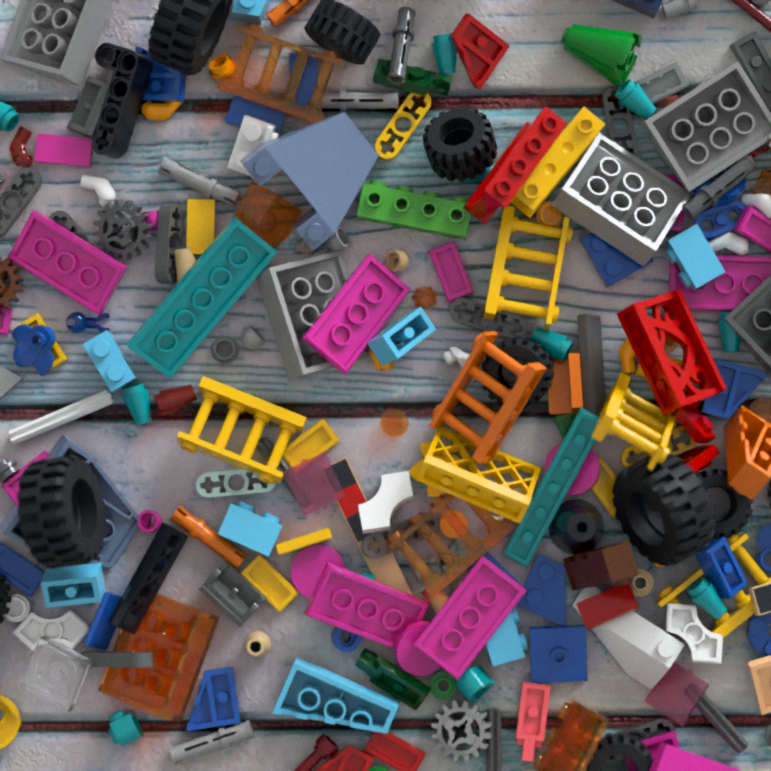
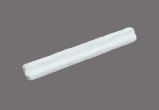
(61, 417)

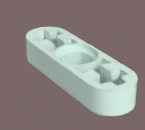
(216, 491)

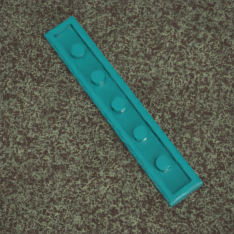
(552, 488)

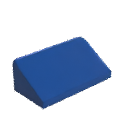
(722, 568)
(101, 629)

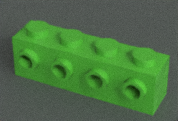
(414, 211)

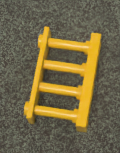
(557, 162)
(502, 277)
(238, 403)
(627, 410)
(744, 609)

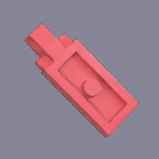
(532, 718)

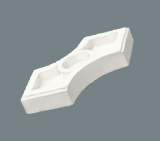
(393, 492)
(65, 630)
(704, 644)

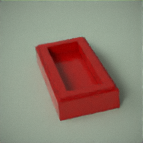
(607, 606)
(394, 751)

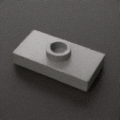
(663, 82)

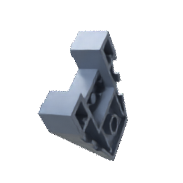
(325, 164)
(120, 516)

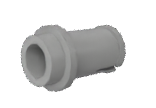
(677, 7)

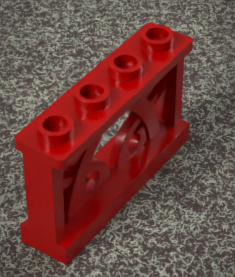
(515, 165)
(664, 375)

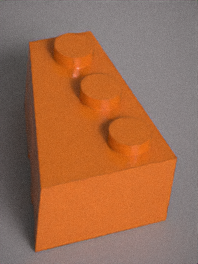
(747, 452)

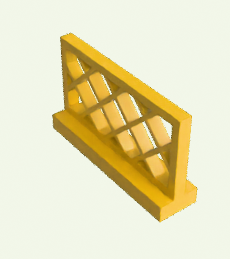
(474, 486)

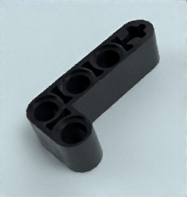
(114, 135)

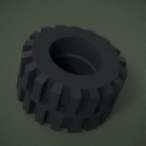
(342, 31)
(460, 160)
(531, 353)
(740, 504)
(621, 745)

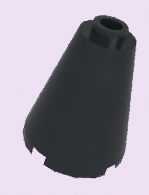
(564, 527)

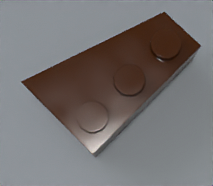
(604, 565)

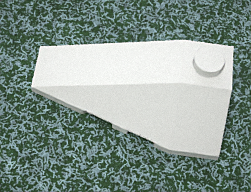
(636, 644)

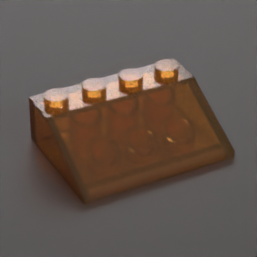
(179, 642)
(573, 740)

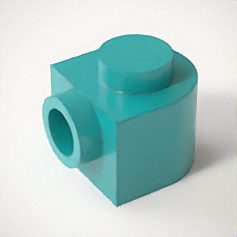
(474, 683)
(124, 727)

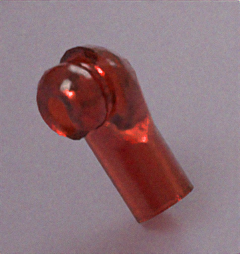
(18, 150)

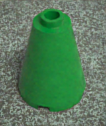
(603, 50)

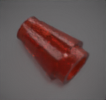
(174, 399)

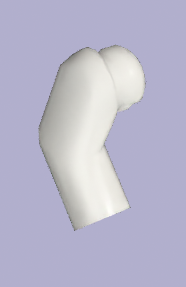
(101, 186)
(759, 201)
(730, 241)
(455, 355)

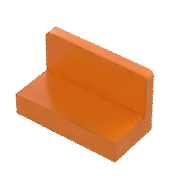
(566, 386)

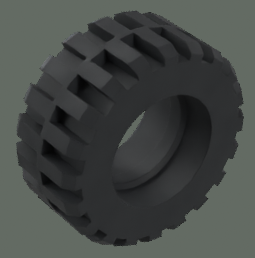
(187, 33)
(663, 510)
(61, 512)

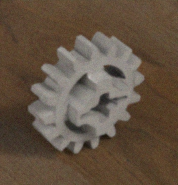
(470, 737)

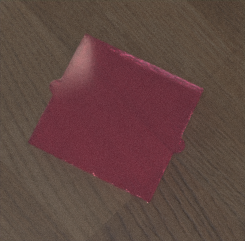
(314, 484)
(677, 693)

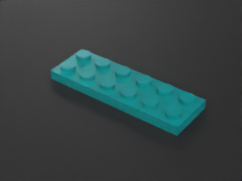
(202, 297)

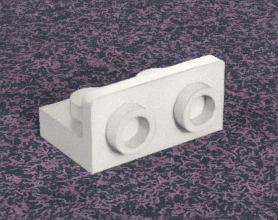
(251, 134)

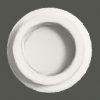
(18, 607)

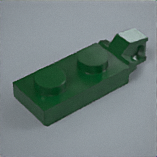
(416, 79)
(393, 679)

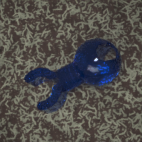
(83, 322)

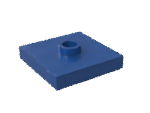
(558, 653)

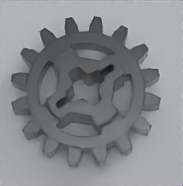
(129, 238)

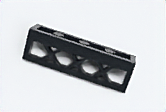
(148, 578)

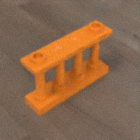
(513, 399)

